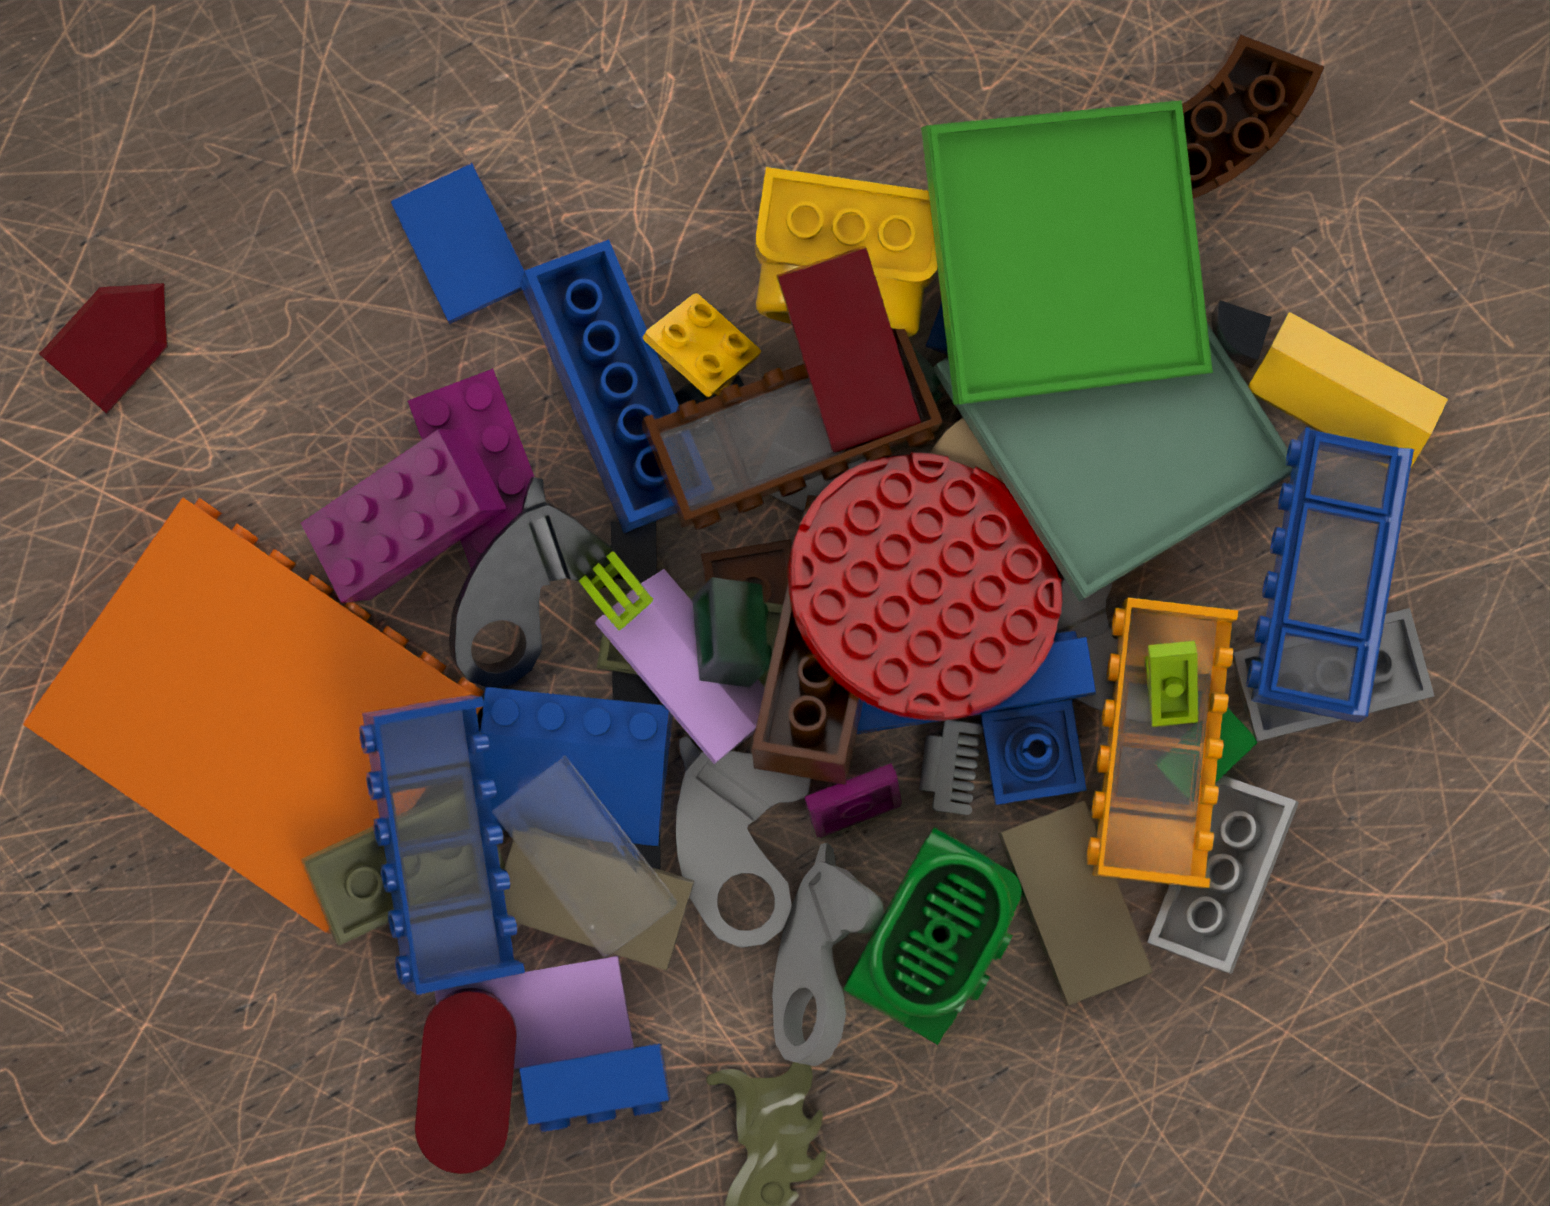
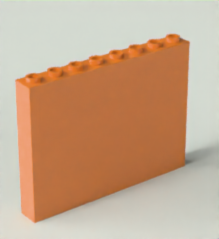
(235, 701)

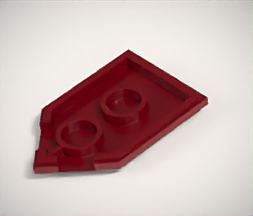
(111, 341)

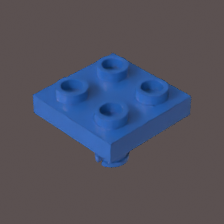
(1033, 752)

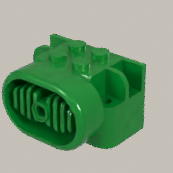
(927, 980)

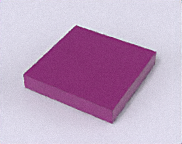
(854, 802)

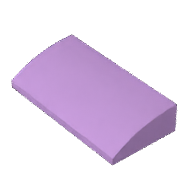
(563, 1010)

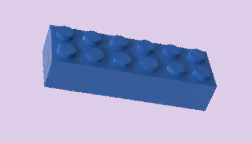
(606, 373)

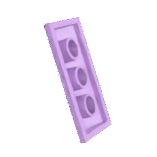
(664, 654)

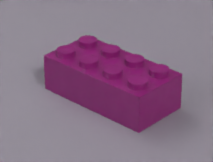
(481, 410)
(403, 515)

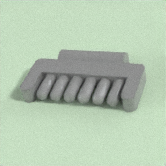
(940, 764)

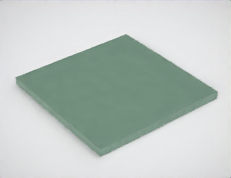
(1128, 465)

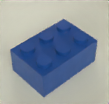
(595, 1087)

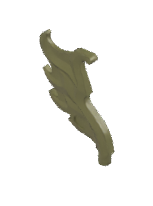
(774, 1133)

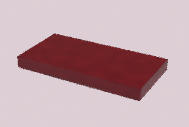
(848, 349)

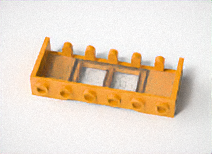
(1160, 777)

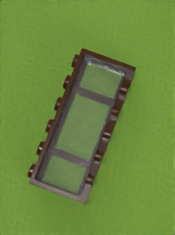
(765, 442)

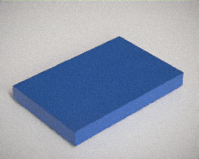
(460, 243)

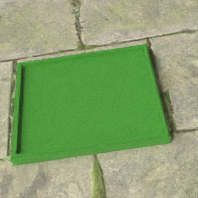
(1066, 251)

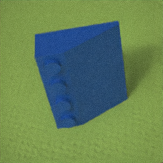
(611, 743)

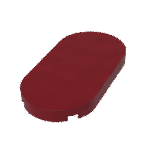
(465, 1081)

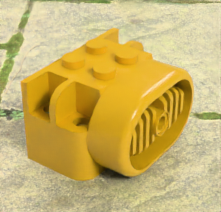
(822, 216)

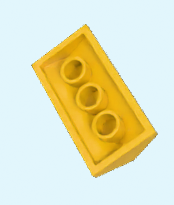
(1344, 389)

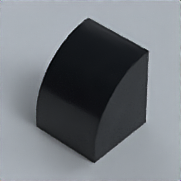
(1240, 332)

